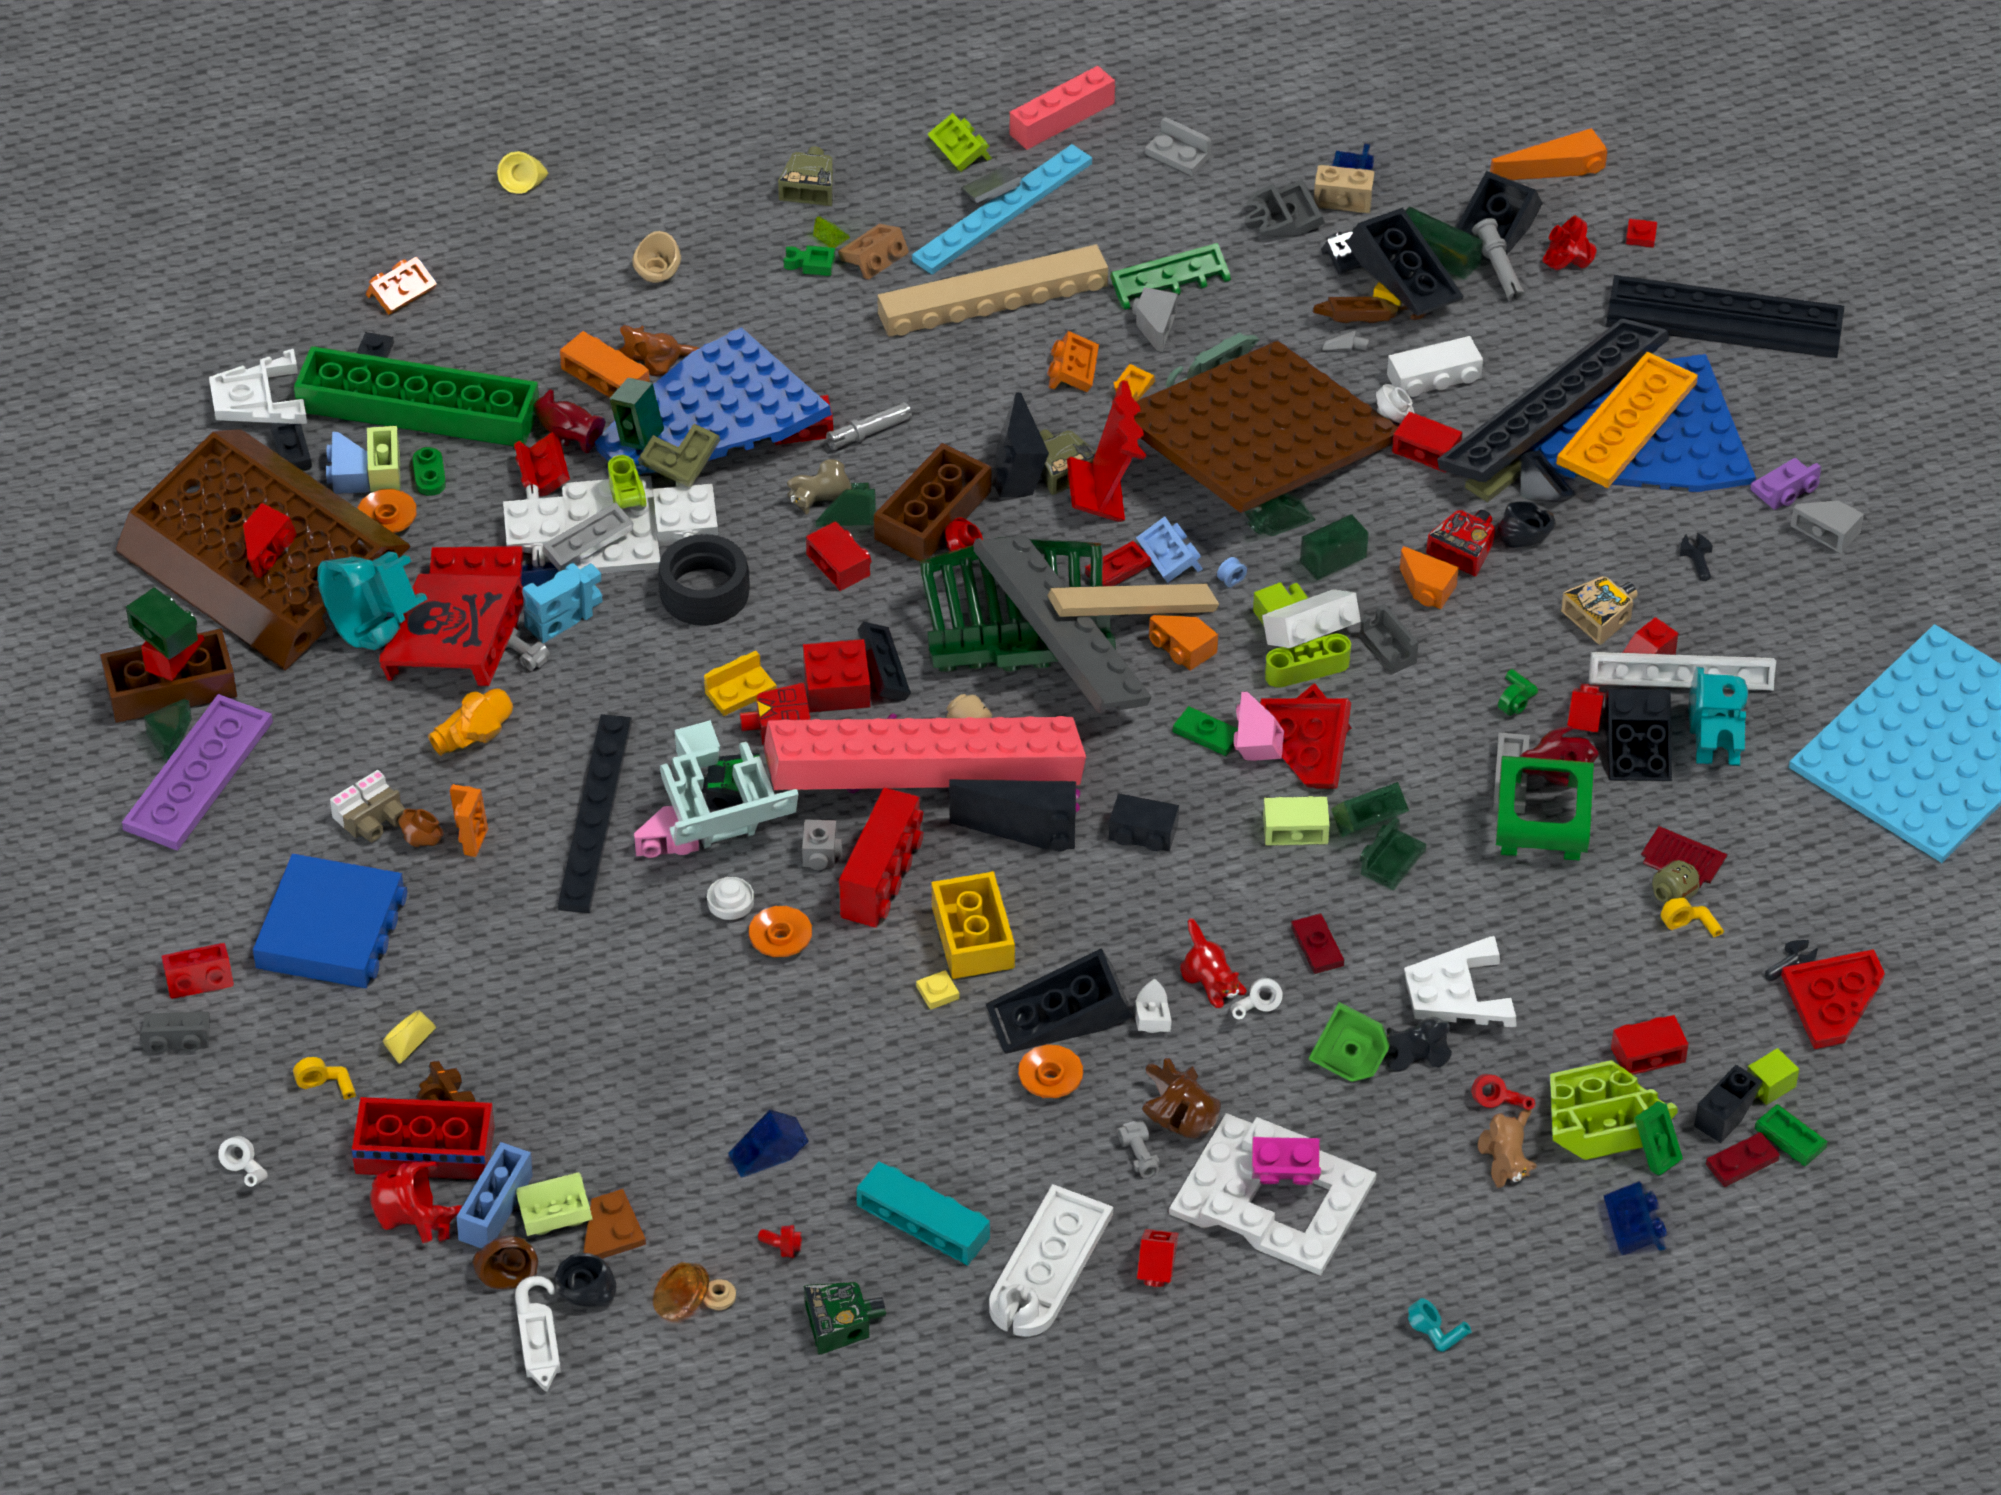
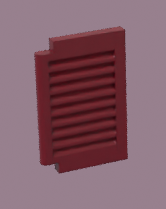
(1669, 846)

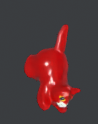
(1208, 965)

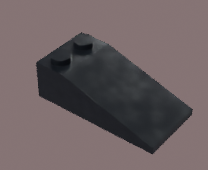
(1403, 262)
(1017, 810)
(1061, 1005)

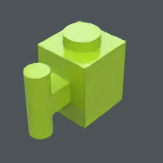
(1275, 598)

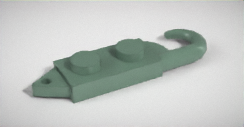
(1218, 355)

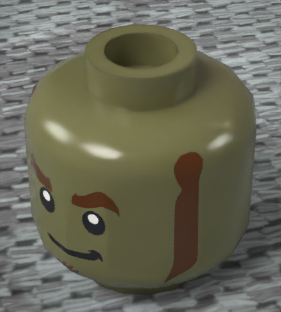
(1675, 881)

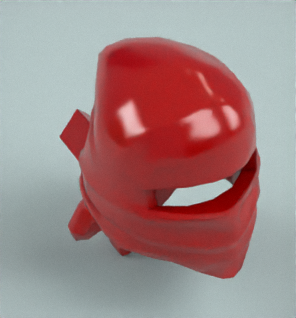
(408, 1199)

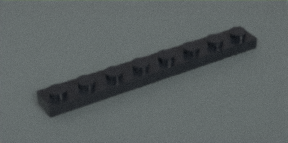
(595, 814)

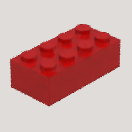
(881, 858)

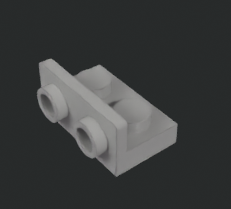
(1179, 147)

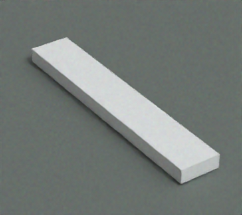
(1676, 670)

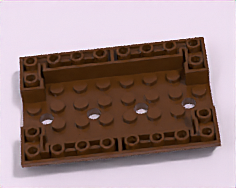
(204, 557)

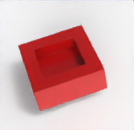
(1641, 233)

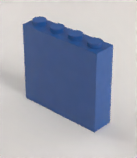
(330, 921)

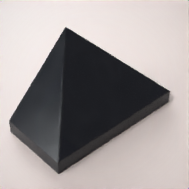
(1541, 480)

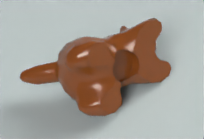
(656, 350)

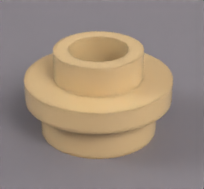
(722, 1301)

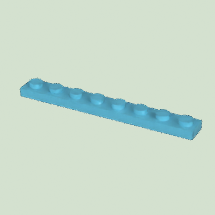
(1001, 209)

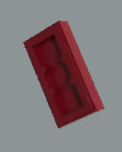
(1317, 943)

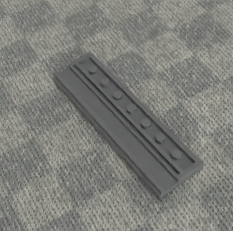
(1071, 639)

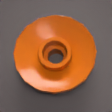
(391, 503)
(780, 922)
(1050, 1061)

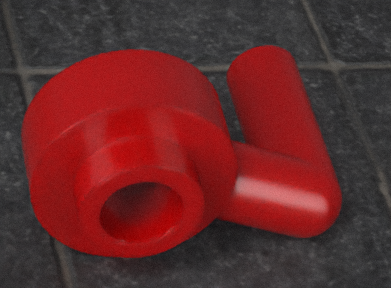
(1499, 1093)

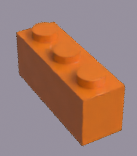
(599, 364)

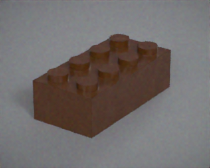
(933, 496)
(139, 693)

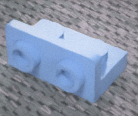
(1167, 549)

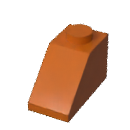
(1427, 577)

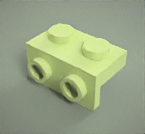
(553, 1204)

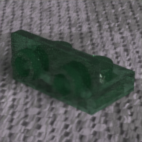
(1390, 855)

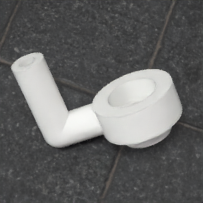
(1253, 1000)
(231, 1162)

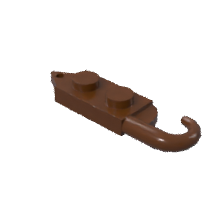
(1360, 309)

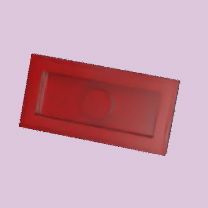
(1122, 564)

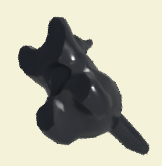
(1424, 1041)

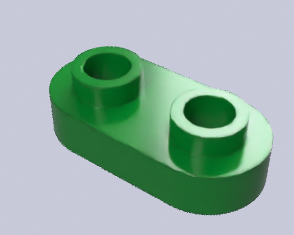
(429, 471)

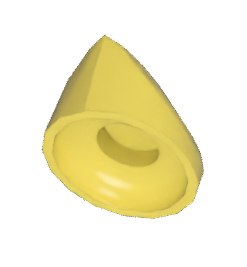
(520, 172)
(408, 1035)

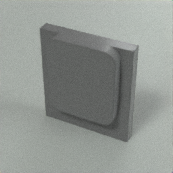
(992, 185)

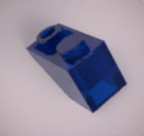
(768, 1143)

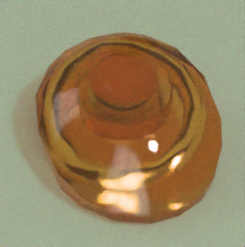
(686, 1284)

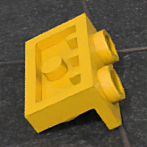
(737, 683)

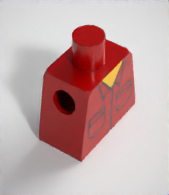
(776, 704)

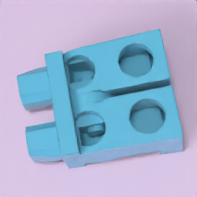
(561, 601)

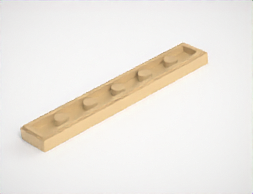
(1132, 600)

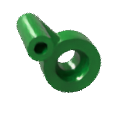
(1516, 695)

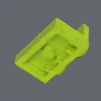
(958, 142)

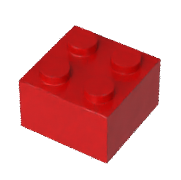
(836, 675)

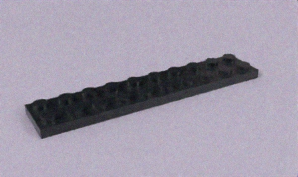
(1552, 400)

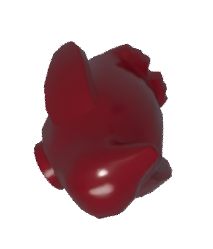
(569, 421)
(1560, 748)

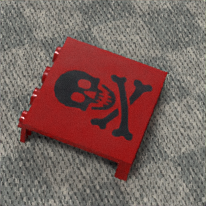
(458, 625)

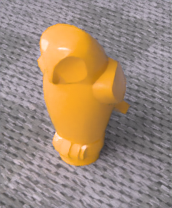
(474, 721)

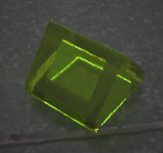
(829, 233)

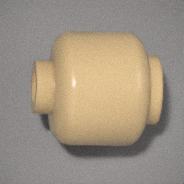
(967, 706)

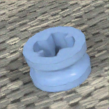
(1231, 572)

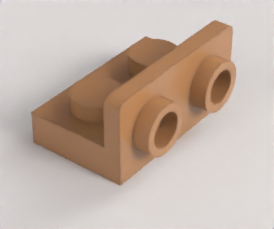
(875, 249)

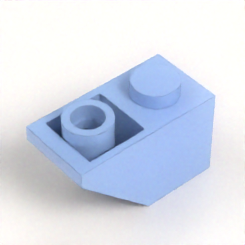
(348, 466)

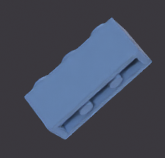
(494, 1195)

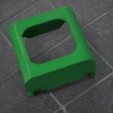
(1516, 832)

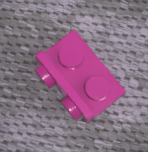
(1285, 1159)

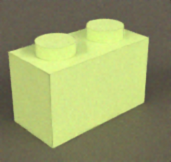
(383, 458)
(1296, 820)

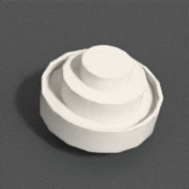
(1393, 403)
(730, 898)

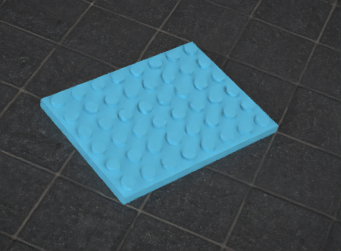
(1918, 745)

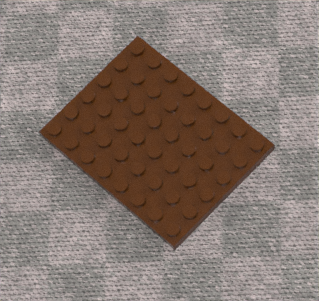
(1261, 426)

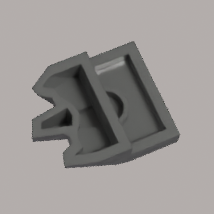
(1283, 211)

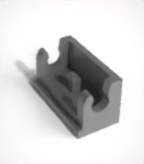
(1389, 640)

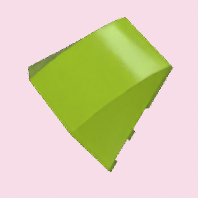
(1597, 1109)

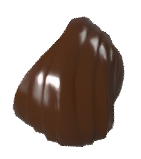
(505, 1258)

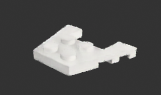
(247, 396)
(1445, 989)

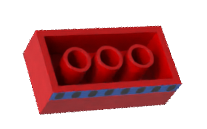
(415, 1130)

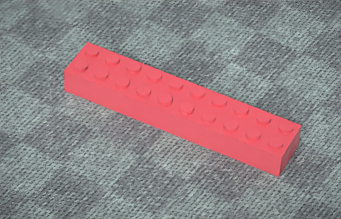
(920, 752)

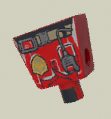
(1463, 540)

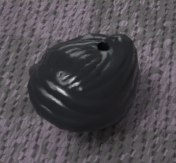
(1525, 524)
(585, 1280)

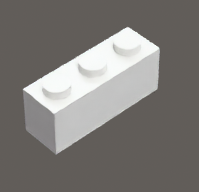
(1435, 366)
(1311, 618)

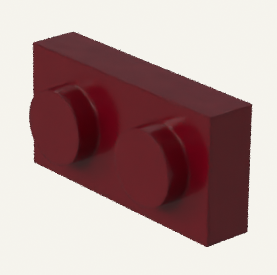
(1742, 1159)

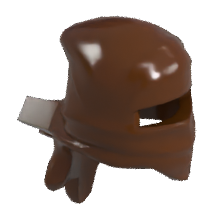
(1183, 1102)

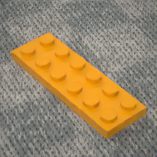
(1627, 419)

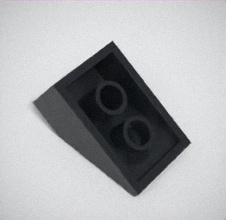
(1507, 202)
(1019, 453)

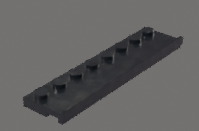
(1728, 316)

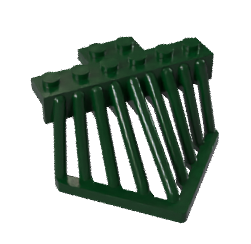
(1000, 640)

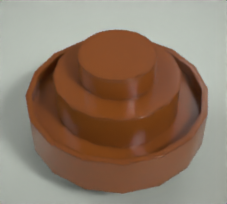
(420, 827)

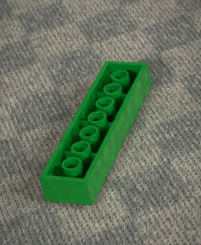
(417, 396)

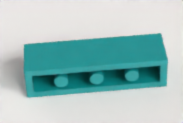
(923, 1212)

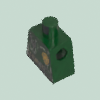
(839, 1314)

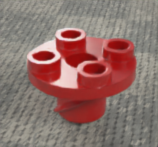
(1569, 245)

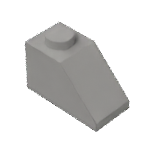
(1155, 315)
(1828, 522)

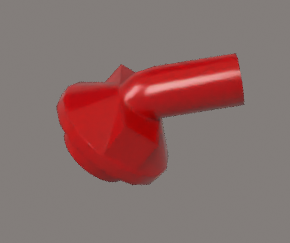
(788, 1241)

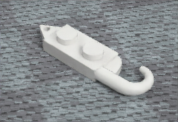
(537, 1333)

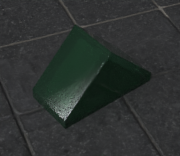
(168, 727)

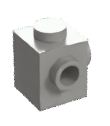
(820, 844)

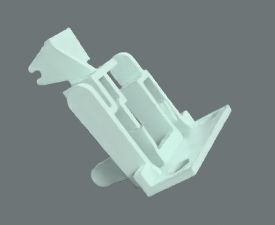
(700, 748)

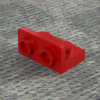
(542, 464)
(197, 970)

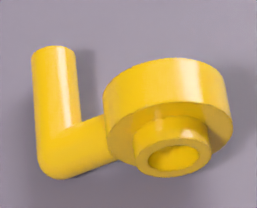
(1679, 913)
(313, 1072)

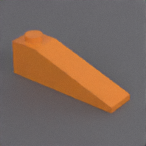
(1560, 157)

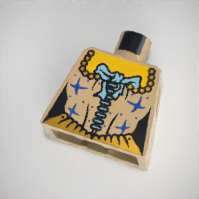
(1599, 607)

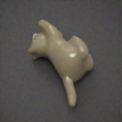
(823, 486)

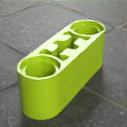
(1308, 660)

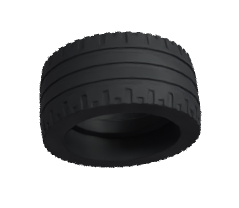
(703, 606)

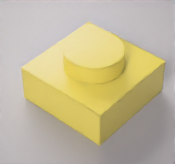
(937, 989)

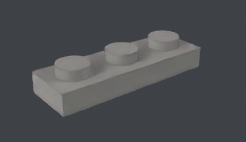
(587, 537)
(1511, 745)

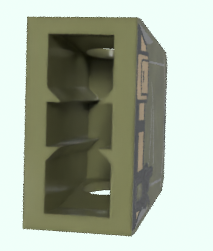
(807, 178)
(1060, 449)

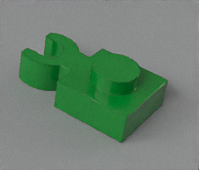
(814, 260)

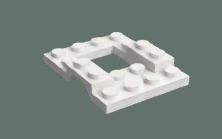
(1223, 1187)

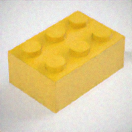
(973, 925)

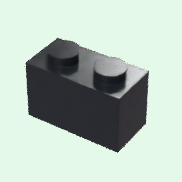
(1143, 822)

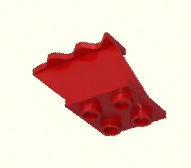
(1097, 485)

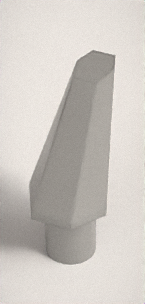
(1346, 343)

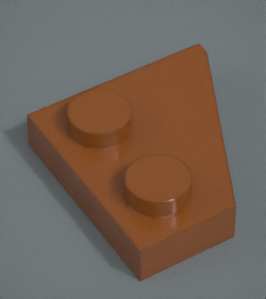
(612, 1226)

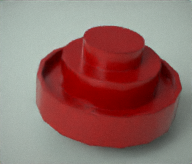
(961, 534)

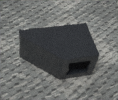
(1727, 1103)

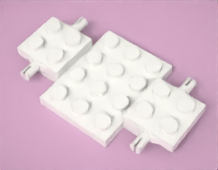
(667, 518)

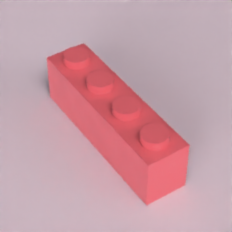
(1062, 107)

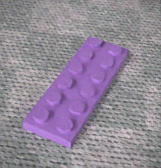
(197, 772)

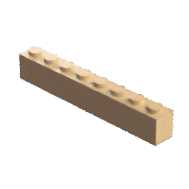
(992, 290)

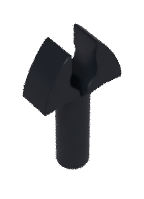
(1697, 555)
(1793, 949)

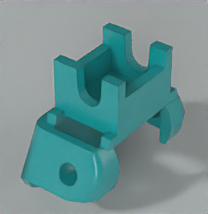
(361, 594)
(1716, 717)

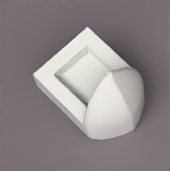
(1152, 1009)

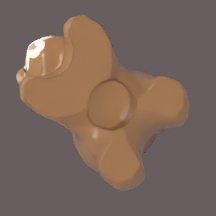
(1505, 1144)

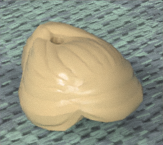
(657, 257)

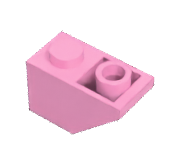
(1258, 731)
(656, 839)

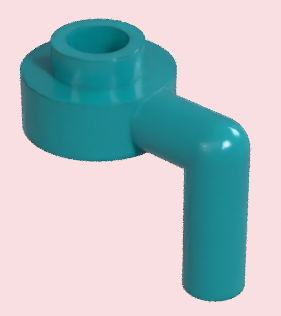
(1426, 1319)

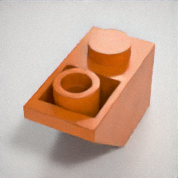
(1184, 638)

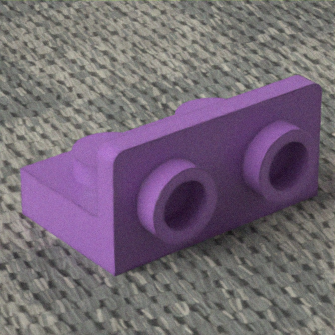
(1787, 483)

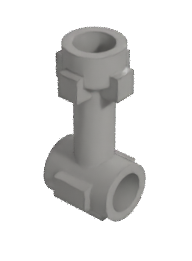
(531, 656)
(1135, 1135)

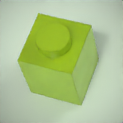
(1777, 1073)

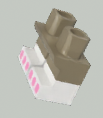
(367, 806)

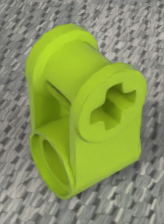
(625, 483)

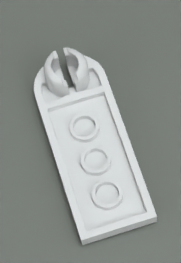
(1048, 1261)

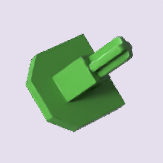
(1351, 1044)

